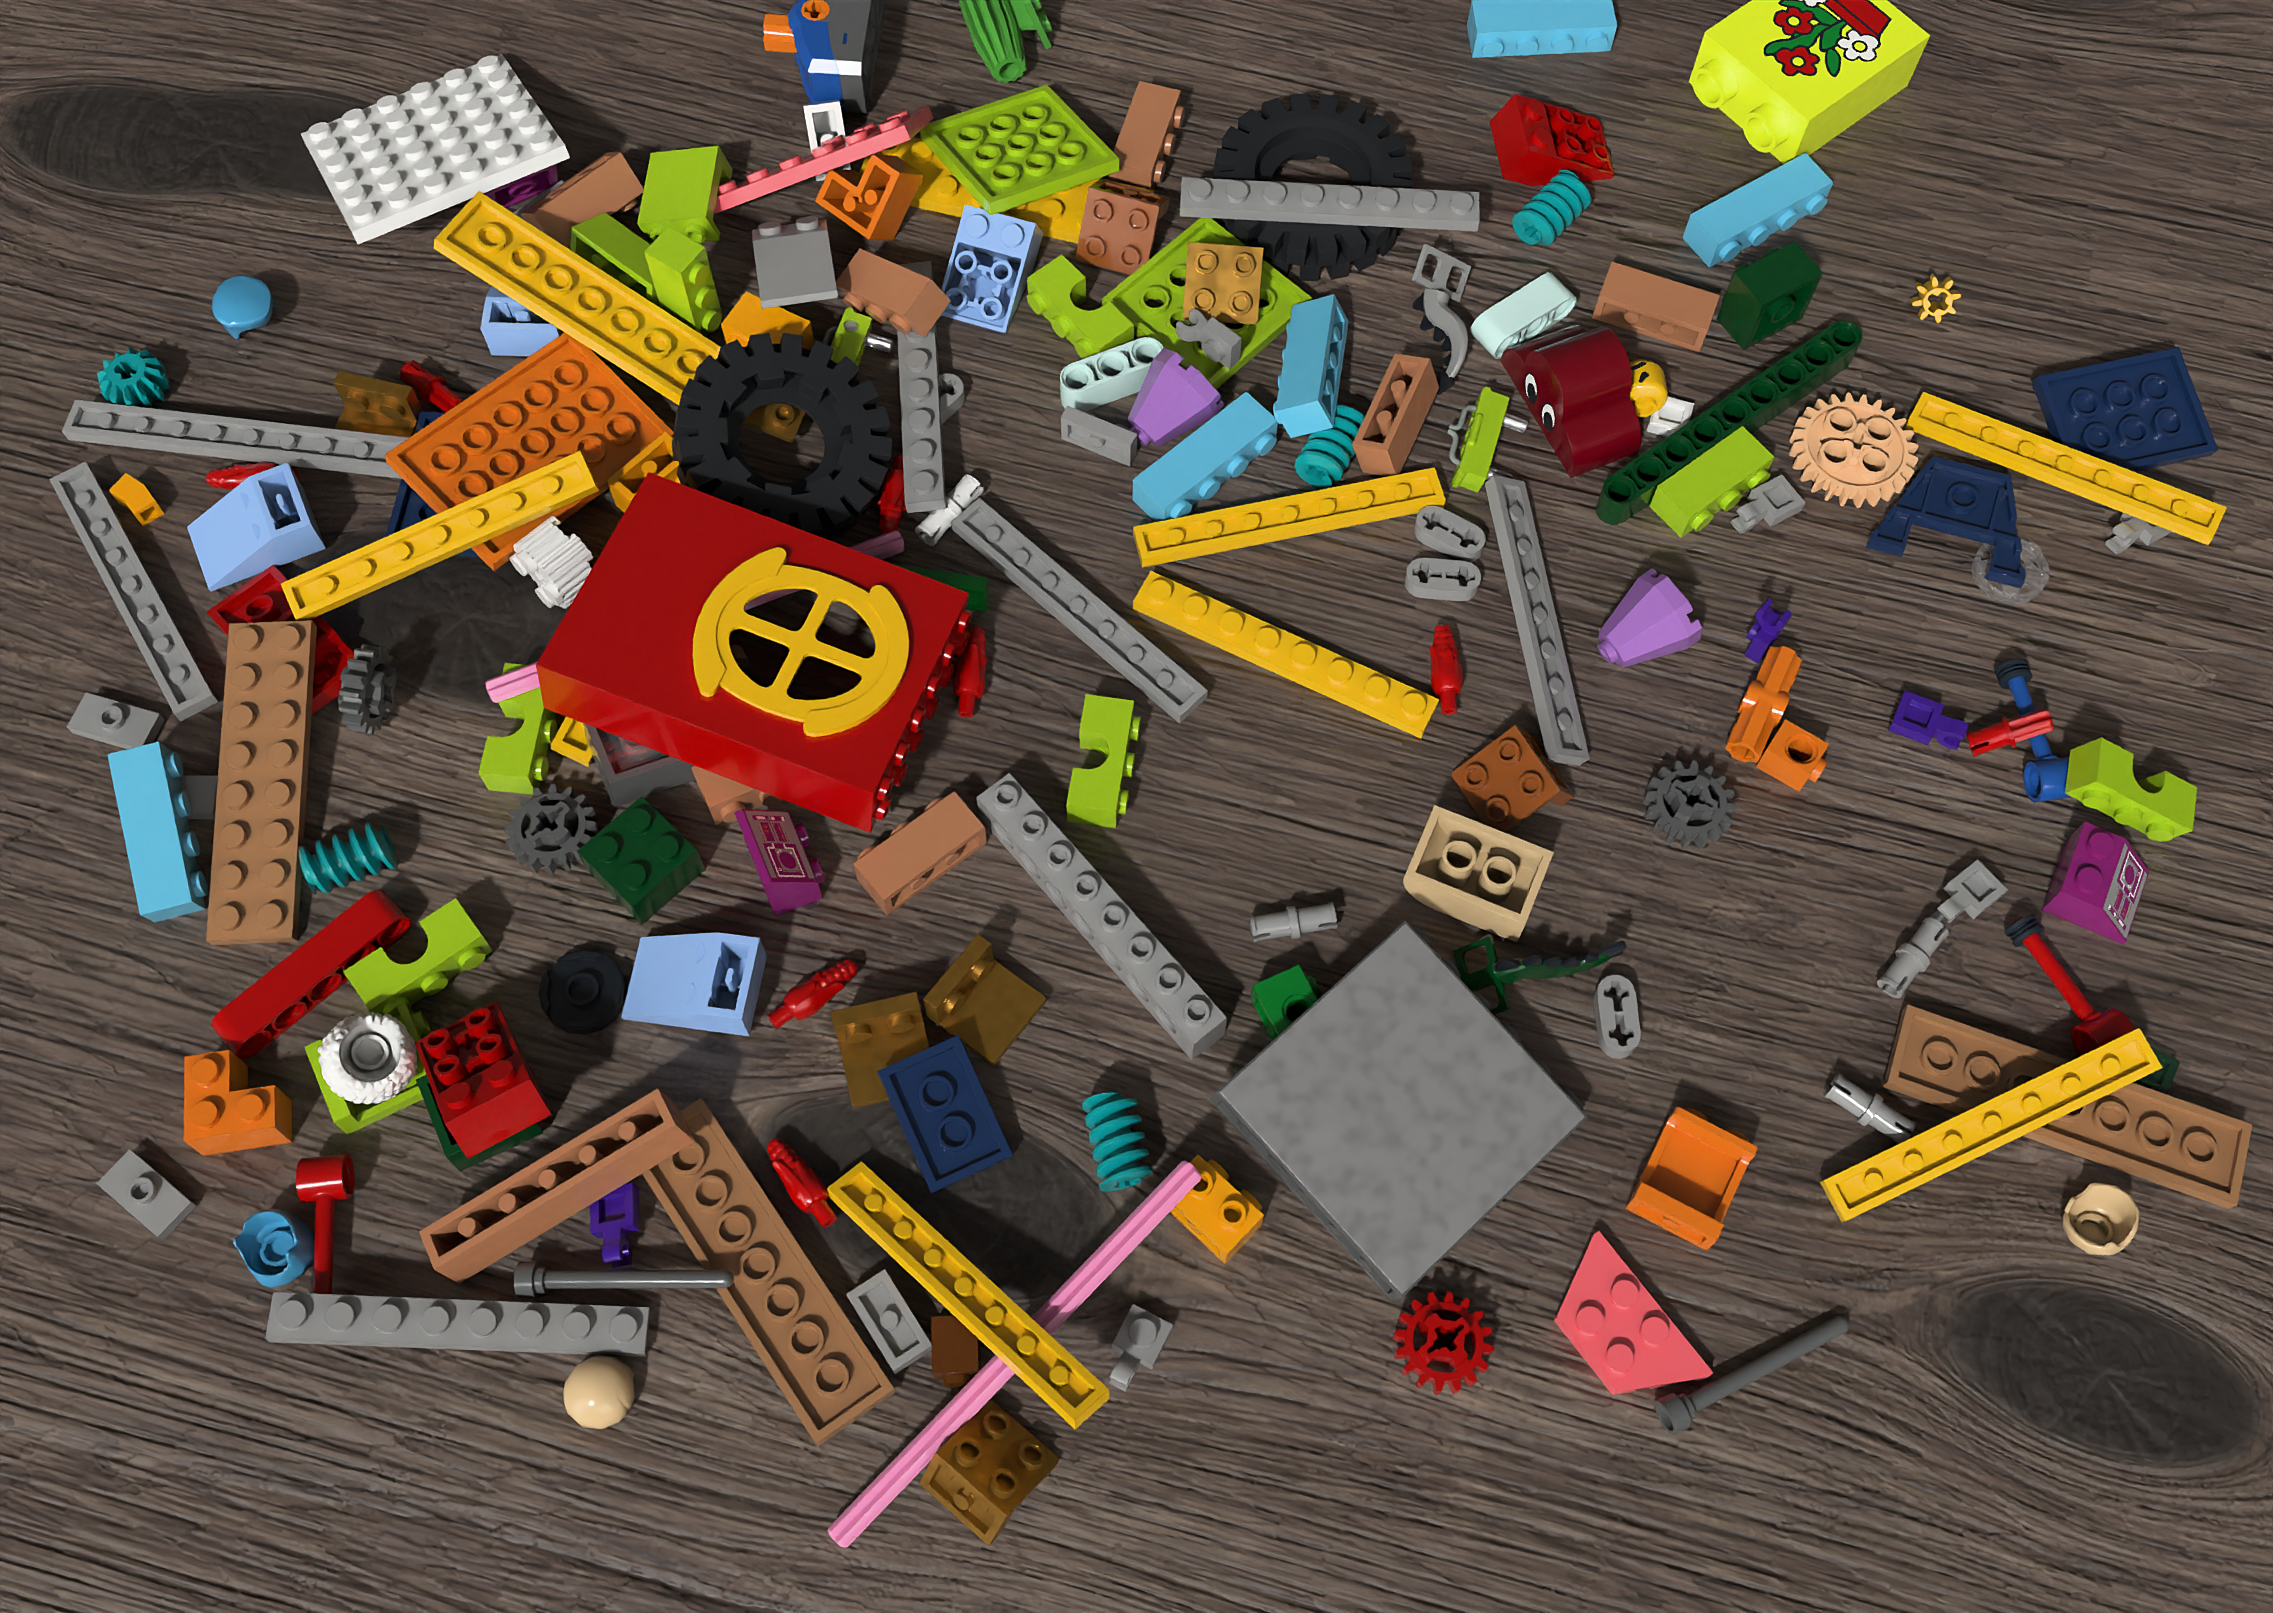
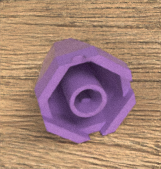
(1171, 401)
(1648, 623)

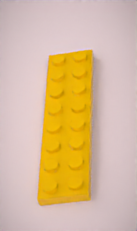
(940, 191)
(575, 296)

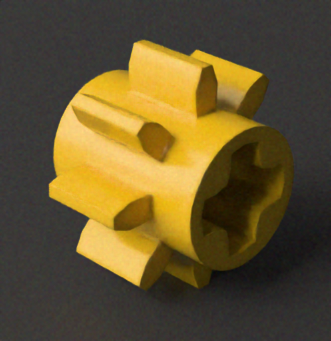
(1934, 308)

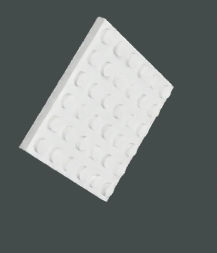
(432, 147)

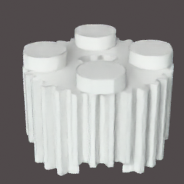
(554, 562)

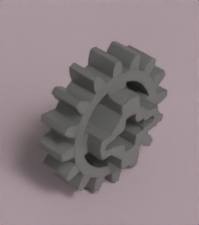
(367, 689)
(1710, 803)
(549, 812)

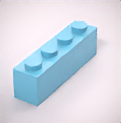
(1540, 27)
(1757, 210)
(1311, 367)
(1205, 460)
(158, 831)

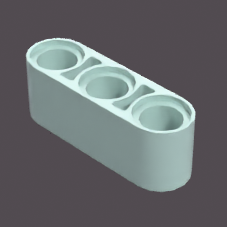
(1523, 314)
(1094, 373)

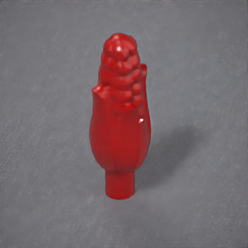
(231, 477)
(892, 497)
(1445, 668)
(970, 672)
(813, 994)
(801, 1182)

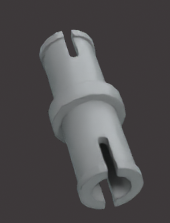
(1293, 922)
(1913, 957)
(1869, 1109)

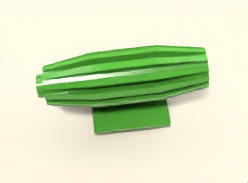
(997, 33)

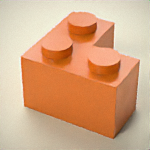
(871, 201)
(227, 1115)

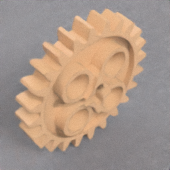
(1846, 440)

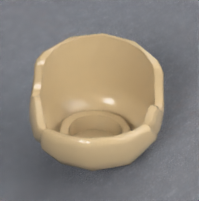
(2101, 1219)
(599, 1392)

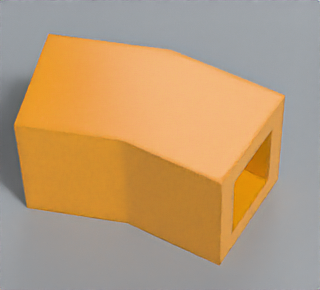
(136, 498)

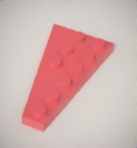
(830, 155)

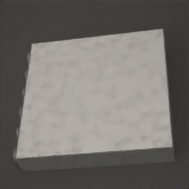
(1399, 1110)

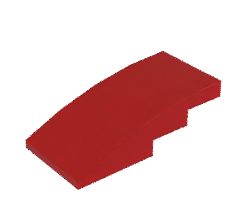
(265, 601)

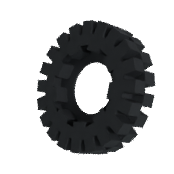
(1301, 133)
(784, 373)

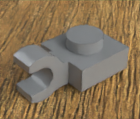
(1216, 339)
(1770, 501)
(2131, 530)
(1970, 891)
(1139, 1342)

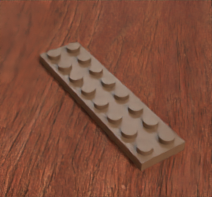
(262, 783)
(2125, 1130)
(775, 1287)

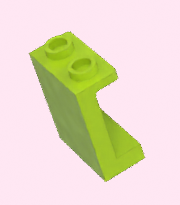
(683, 192)
(354, 1116)

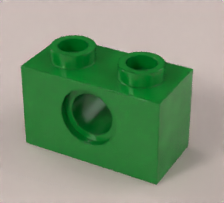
(1282, 995)

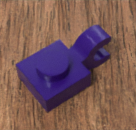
(1765, 630)
(1922, 719)
(612, 1220)

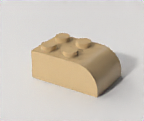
(1476, 873)

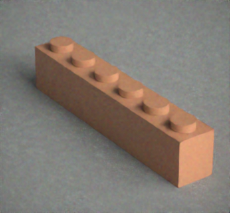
(556, 1187)

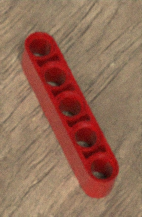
(309, 974)

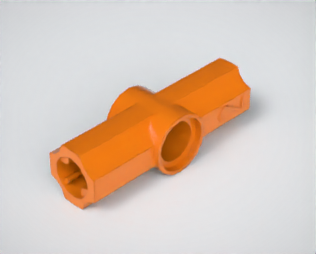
(1763, 704)

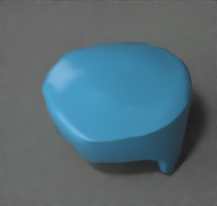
(242, 304)
(276, 1246)

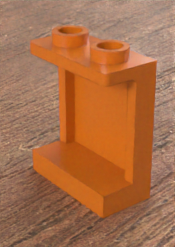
(1691, 1177)

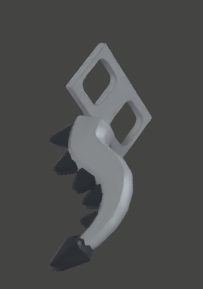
(1438, 314)

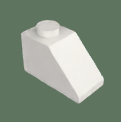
(824, 122)

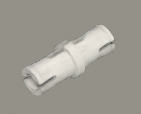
(956, 502)

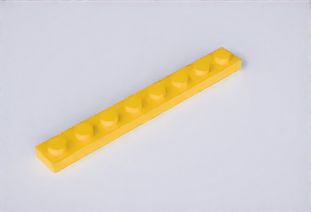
(2066, 468)
(1287, 517)
(439, 537)
(1286, 654)
(1990, 1125)
(970, 1295)

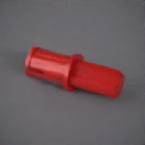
(430, 387)
(2009, 731)

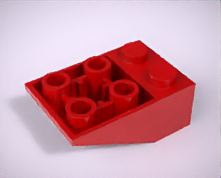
(1542, 139)
(481, 1080)

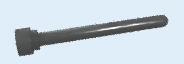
(533, 1279)
(1678, 1410)

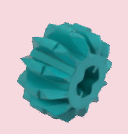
(133, 379)

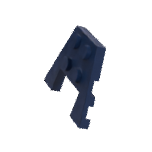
(1961, 503)

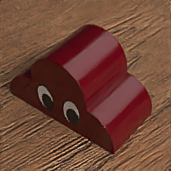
(1578, 395)

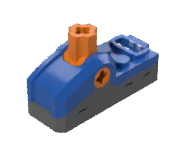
(832, 47)

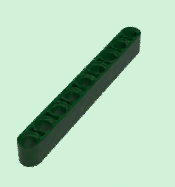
(1747, 406)

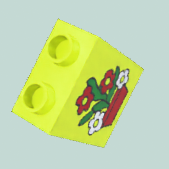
(1805, 68)

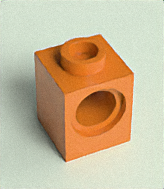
(1796, 741)

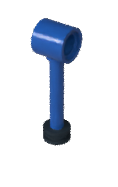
(2047, 775)

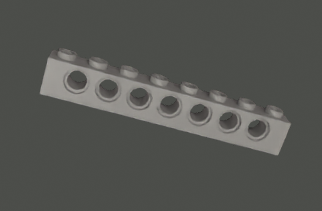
(1101, 917)

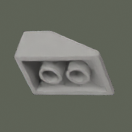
(794, 262)

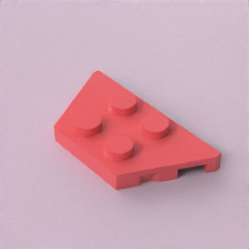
(1623, 1327)

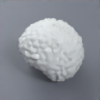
(368, 1058)

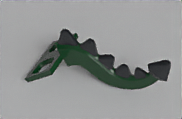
(1512, 970)

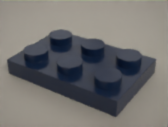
(944, 1114)

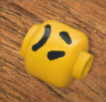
(1648, 387)

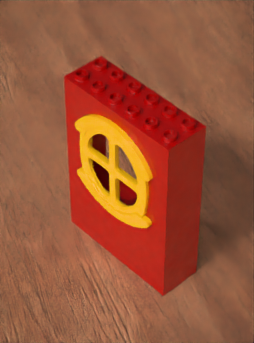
(655, 664)

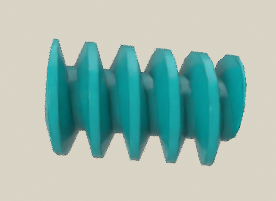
(1551, 209)
(1329, 450)
(347, 858)
(1115, 1141)

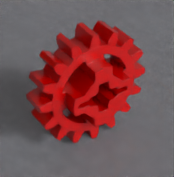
(1451, 1358)

